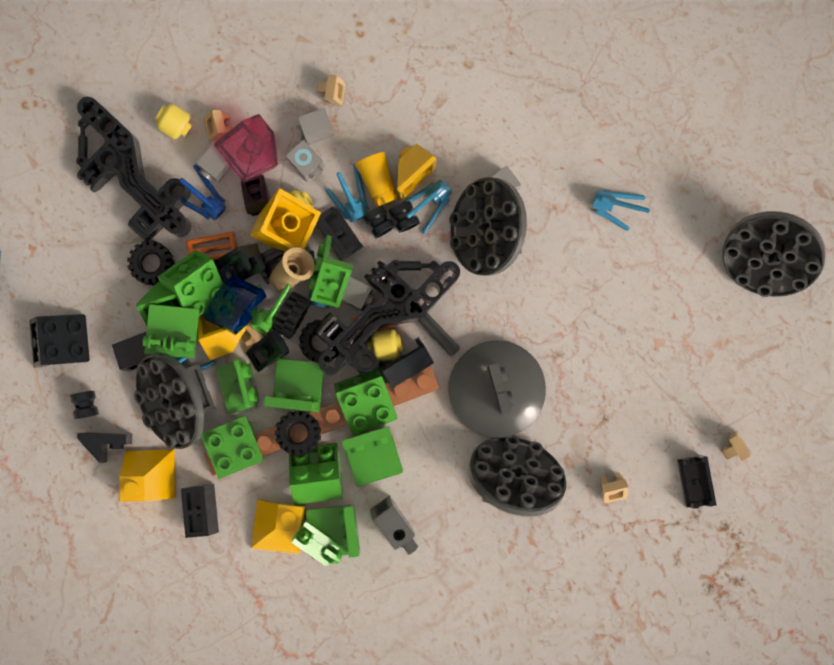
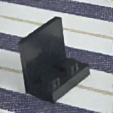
(59, 340)

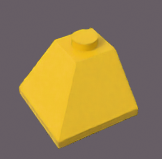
(413, 169)
(285, 222)
(216, 340)
(148, 475)
(277, 525)

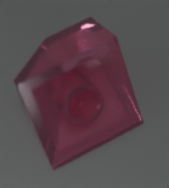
(249, 148)

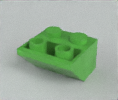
(316, 475)

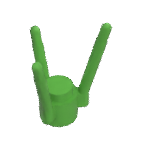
(264, 320)

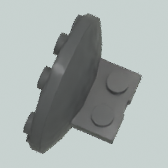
(488, 226)
(774, 253)
(497, 389)
(172, 399)
(517, 476)

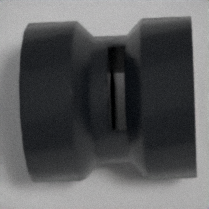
(399, 214)
(377, 219)
(84, 404)

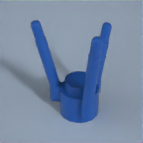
(212, 206)

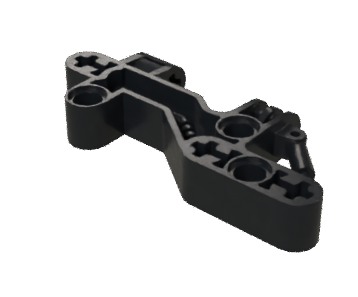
(127, 163)
(391, 311)

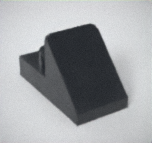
(255, 195)
(267, 350)
(98, 443)

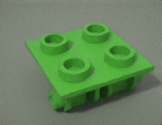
(171, 331)
(232, 447)

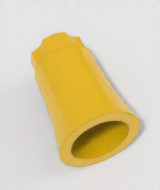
(377, 178)

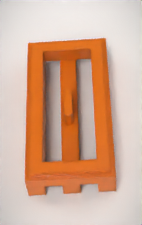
(232, 244)

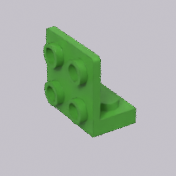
(329, 277)
(193, 281)
(237, 386)
(297, 386)
(365, 401)
(373, 456)
(339, 525)

